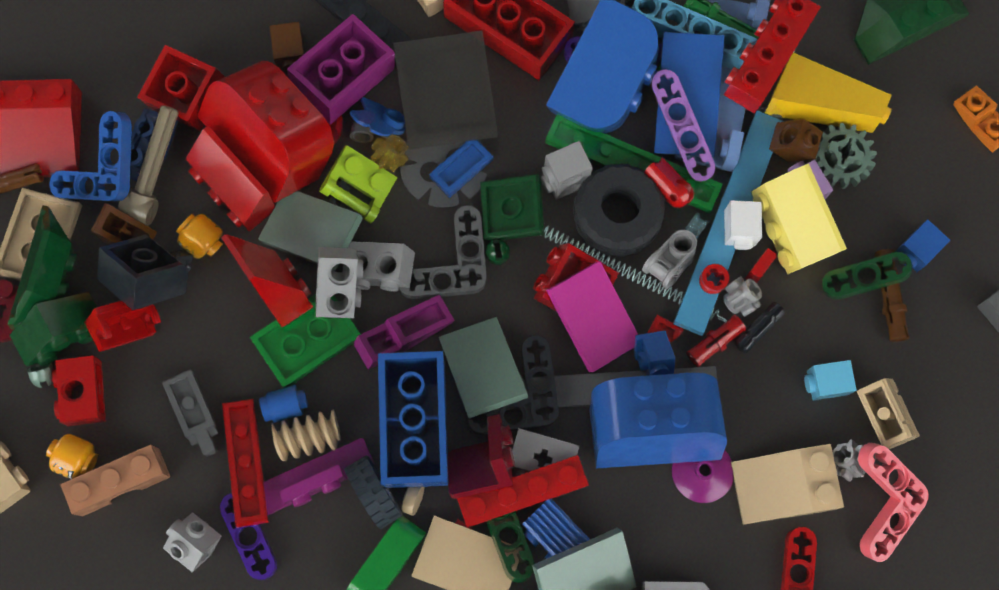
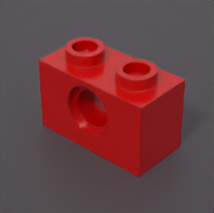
(91, 404)

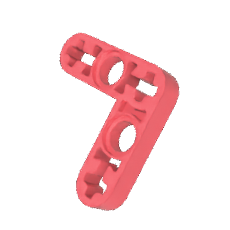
(899, 501)

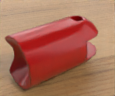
(670, 183)

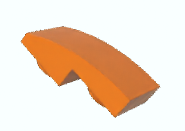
(980, 116)

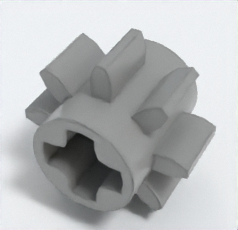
(742, 296)
(846, 460)

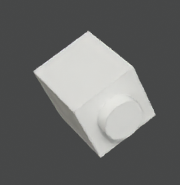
(743, 224)

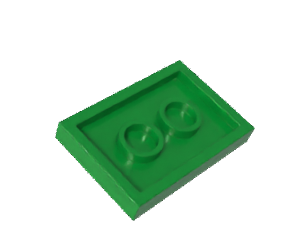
(303, 343)

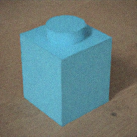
(830, 380)

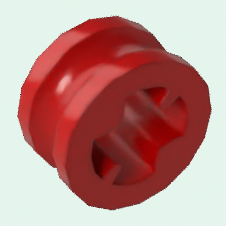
(708, 286)

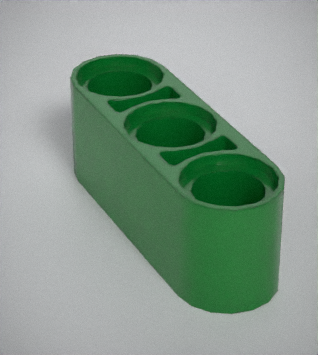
(389, 556)

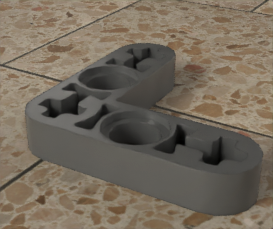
(465, 264)

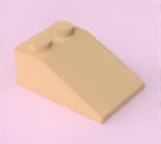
(787, 484)

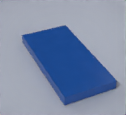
(699, 68)

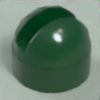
(491, 255)

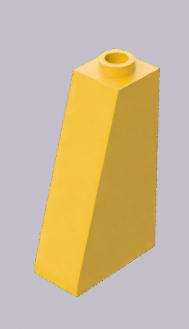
(827, 97)

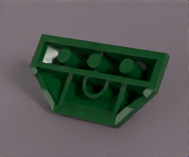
(898, 23)
(44, 269)

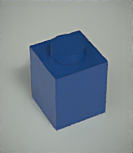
(923, 245)

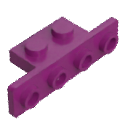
(313, 477)

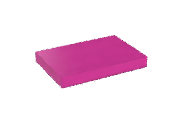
(593, 316)

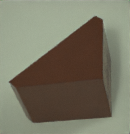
(116, 226)

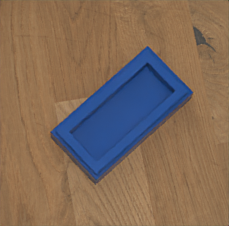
(461, 167)

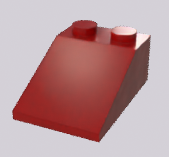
(271, 279)

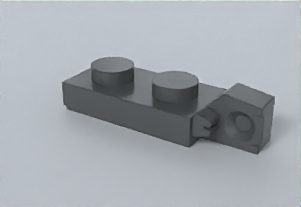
(192, 411)

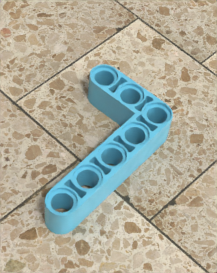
(690, 22)

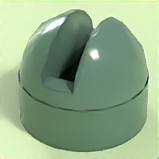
(39, 374)

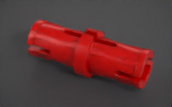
(701, 353)

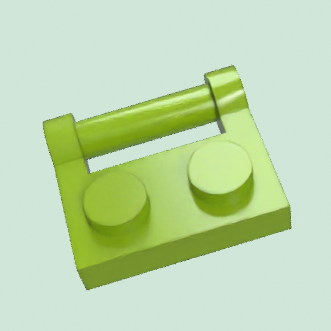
(364, 177)

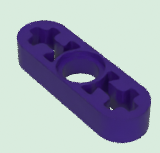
(251, 561)

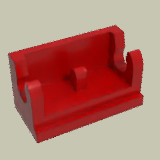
(119, 324)

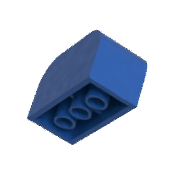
(607, 69)
(412, 419)
(657, 420)

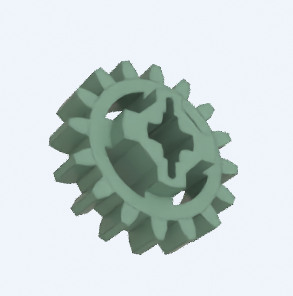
(856, 155)

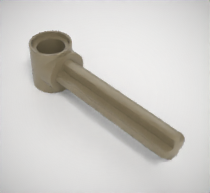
(140, 201)

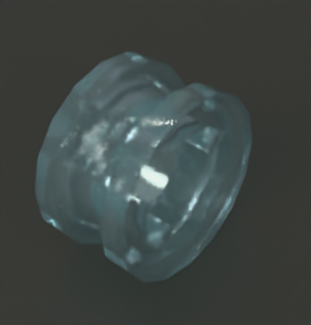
(697, 225)

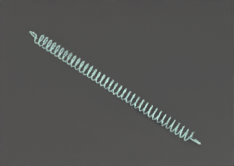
(628, 276)

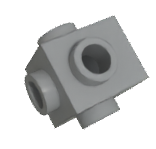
(191, 541)

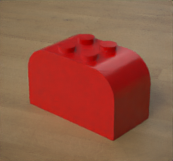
(269, 127)

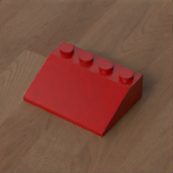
(40, 125)

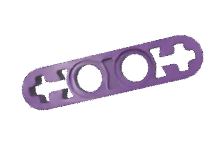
(678, 127)

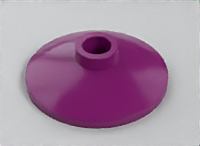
(703, 488)

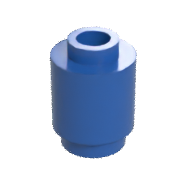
(283, 404)

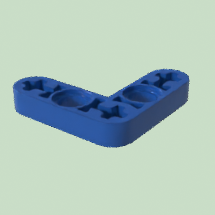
(107, 171)

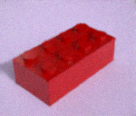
(520, 30)

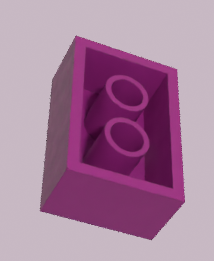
(342, 68)

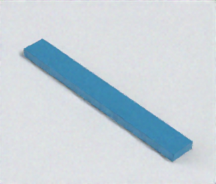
(745, 177)

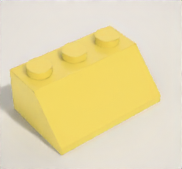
(798, 219)

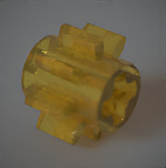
(389, 152)

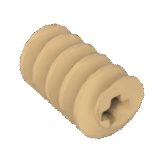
(306, 436)

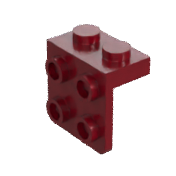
(482, 465)

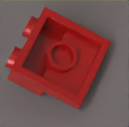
(564, 262)

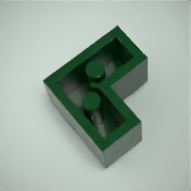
(53, 327)

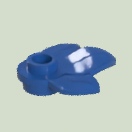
(379, 118)

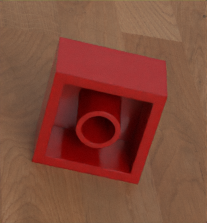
(180, 84)

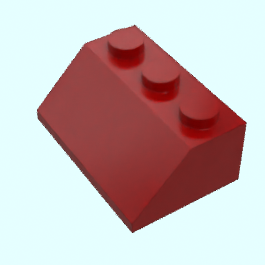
(229, 181)

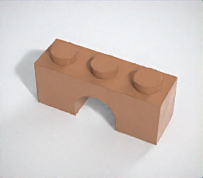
(115, 478)

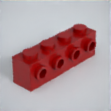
(770, 53)

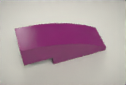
(403, 330)

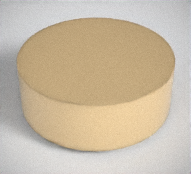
(412, 500)

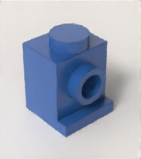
(654, 353)

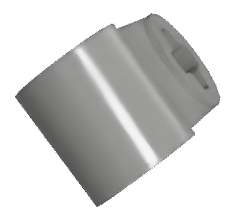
(668, 262)

